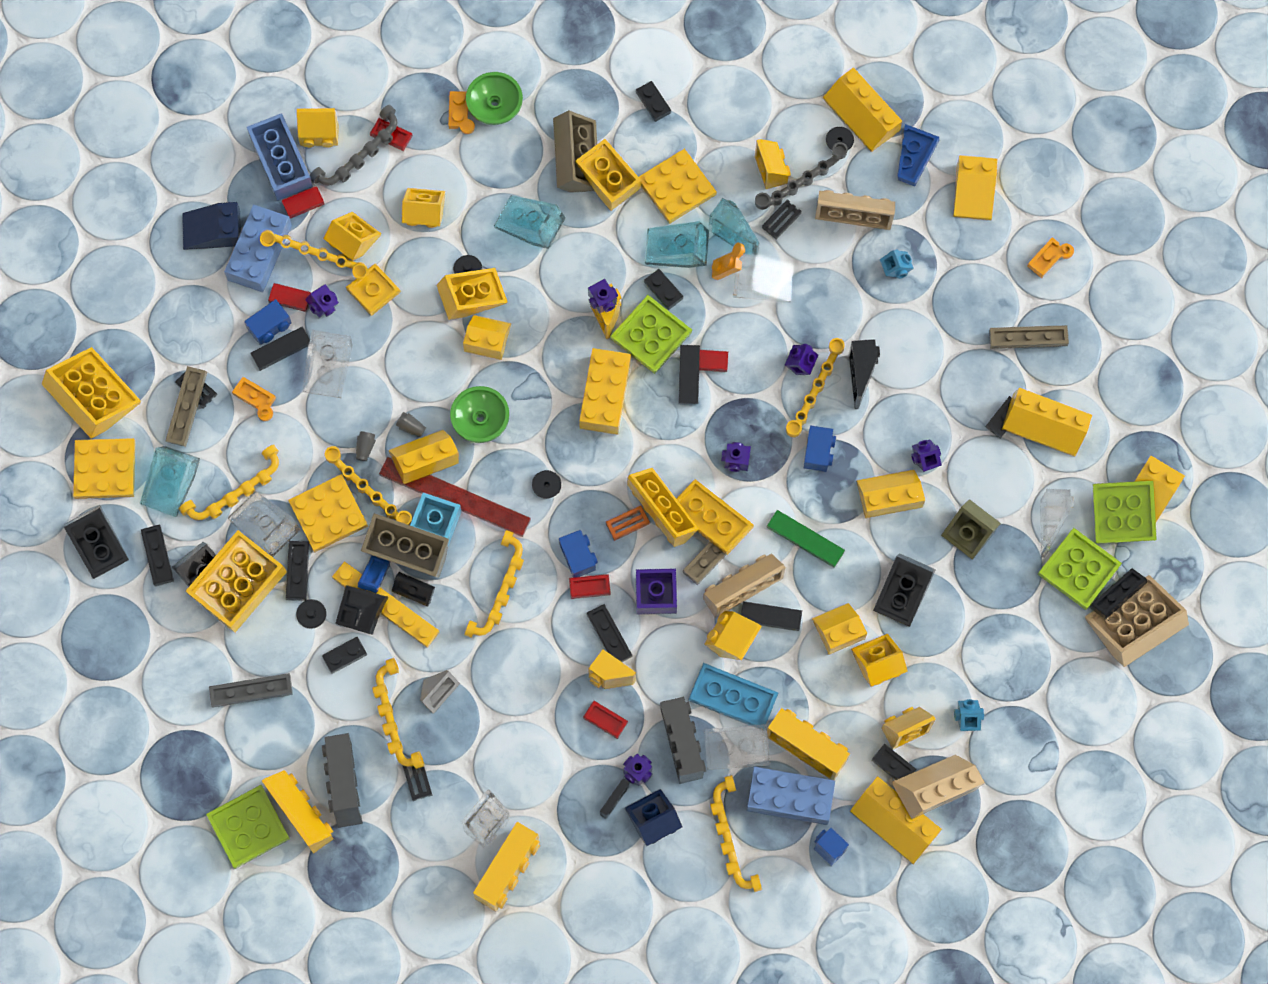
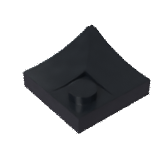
(360, 609)

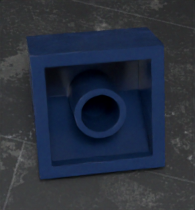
(654, 817)

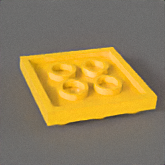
(677, 186)
(104, 468)
(328, 513)

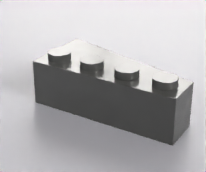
(682, 740)
(342, 780)

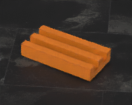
(612, 530)

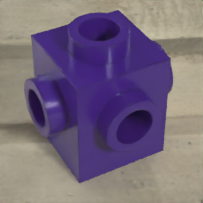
(602, 296)
(322, 301)
(801, 359)
(926, 455)
(736, 457)
(635, 776)

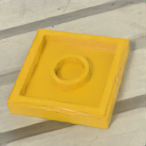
(373, 290)

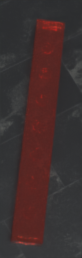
(469, 502)

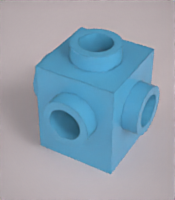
(897, 264)
(969, 715)

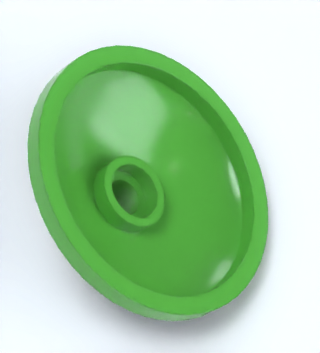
(493, 88)
(476, 403)

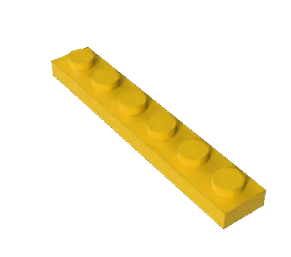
(393, 609)

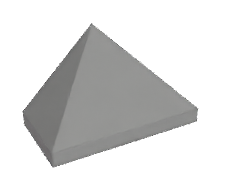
(437, 689)

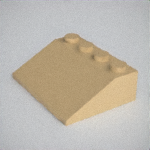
(1140, 623)

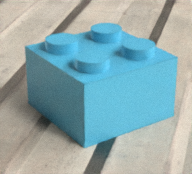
(436, 516)

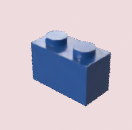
(268, 322)
(818, 448)
(578, 554)
(830, 845)

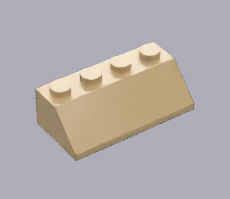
(855, 209)
(744, 584)
(937, 785)

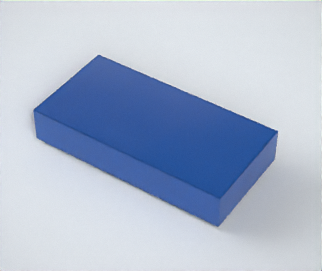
(374, 574)

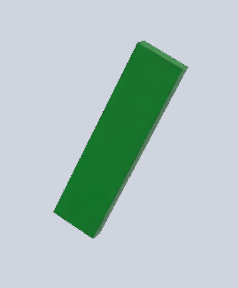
(805, 538)

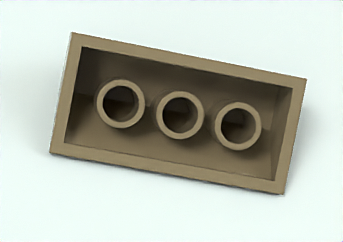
(572, 139)
(406, 545)

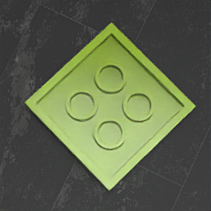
(651, 334)
(1124, 512)
(1079, 568)
(248, 826)

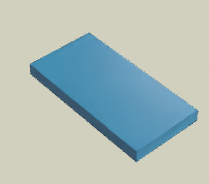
(732, 696)

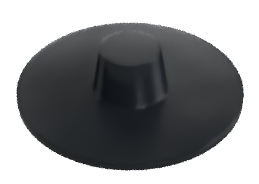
(839, 134)
(467, 263)
(546, 484)
(311, 613)

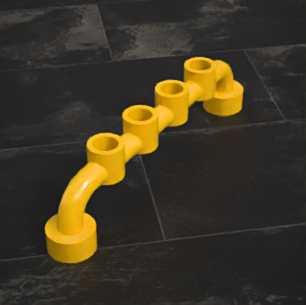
(268, 238)
(794, 427)
(333, 456)
(246, 488)
(502, 597)
(385, 709)
(723, 829)

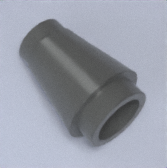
(410, 424)
(365, 444)

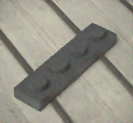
(250, 690)

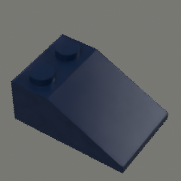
(212, 226)

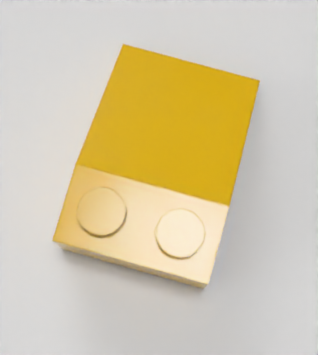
(608, 174)
(975, 187)
(471, 292)
(1165, 481)
(907, 726)

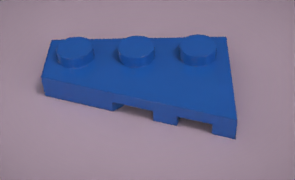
(915, 154)

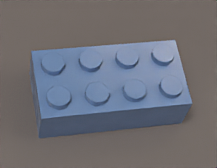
(279, 156)
(251, 261)
(791, 795)

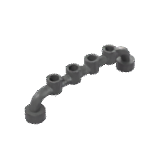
(356, 160)
(763, 200)

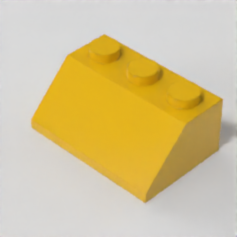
(424, 456)
(891, 493)

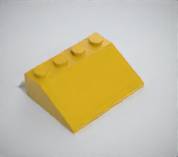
(90, 392)
(236, 581)

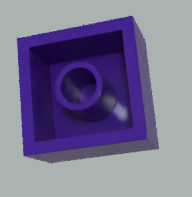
(656, 591)

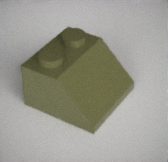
(970, 529)

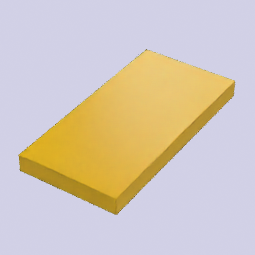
(714, 517)

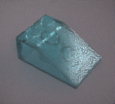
(530, 221)
(731, 226)
(677, 245)
(169, 480)

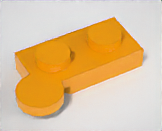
(459, 113)
(1049, 255)
(728, 263)
(256, 397)

